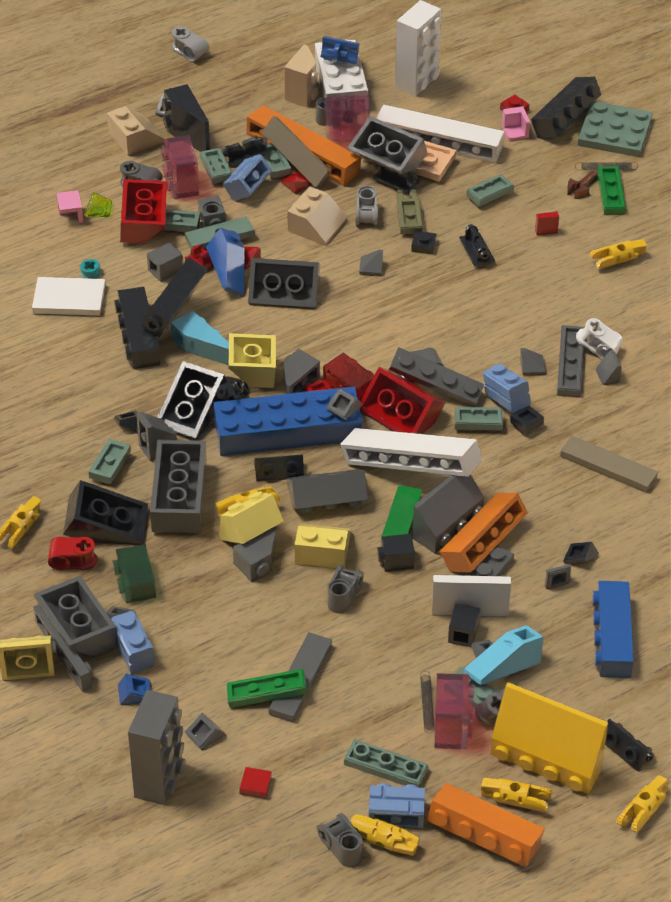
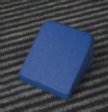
(132, 689)

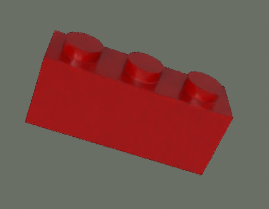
(142, 210)
(400, 403)

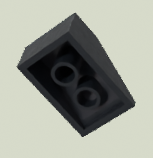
(186, 117)
(191, 399)
(104, 515)

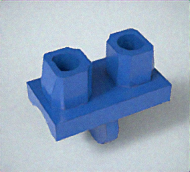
(340, 50)

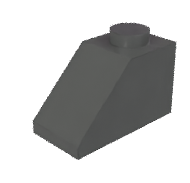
(299, 371)
(150, 430)
(256, 555)

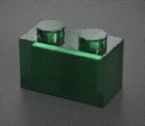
(135, 573)

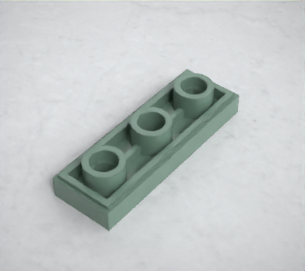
(204, 235)
(385, 764)

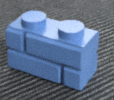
(247, 177)
(506, 388)
(133, 642)
(397, 805)

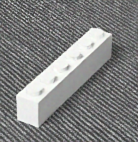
(463, 137)
(411, 452)

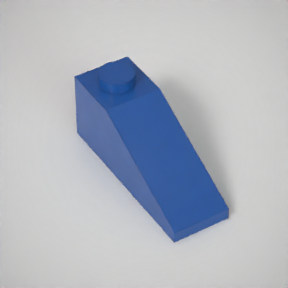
(228, 260)

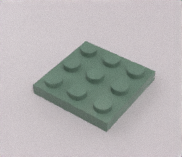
(615, 128)

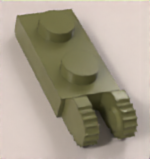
(409, 213)

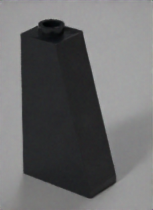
(174, 297)

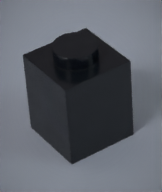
(396, 552)
(464, 625)

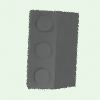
(389, 146)
(284, 282)
(327, 490)
(446, 511)
(78, 617)

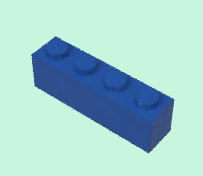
(614, 629)

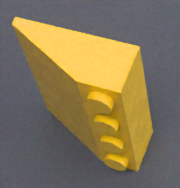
(549, 738)

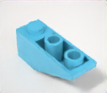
(199, 338)
(509, 654)

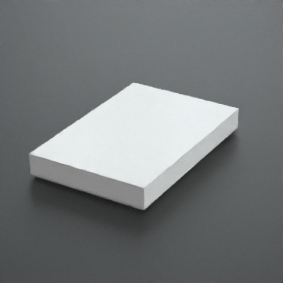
(68, 296)
(483, 592)

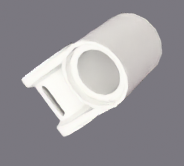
(601, 338)

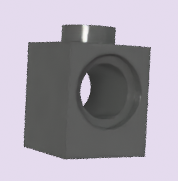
(211, 211)

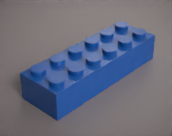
(281, 422)

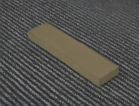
(296, 152)
(609, 463)

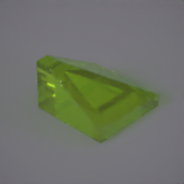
(98, 206)

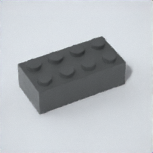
(178, 486)
(156, 747)

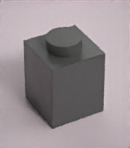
(164, 262)

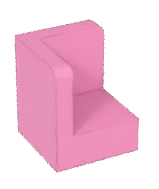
(515, 123)
(70, 203)

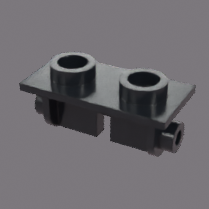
(249, 148)
(403, 182)
(476, 246)
(233, 389)
(278, 467)
(626, 746)

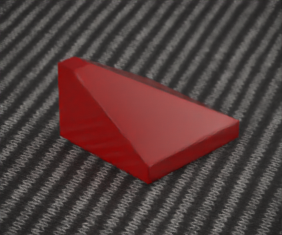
(296, 182)
(250, 252)

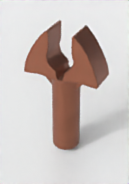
(581, 186)

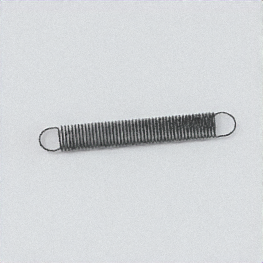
(593, 165)
(425, 688)

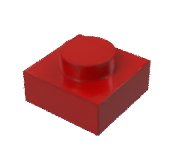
(513, 102)

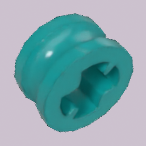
(90, 264)

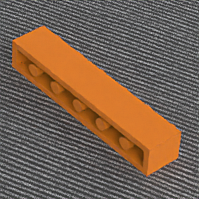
(339, 160)

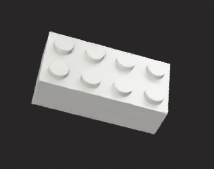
(417, 48)
(339, 77)

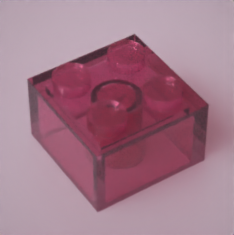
(345, 116)
(180, 167)
(453, 711)

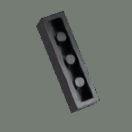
(566, 107)
(142, 344)

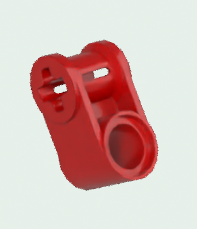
(70, 552)

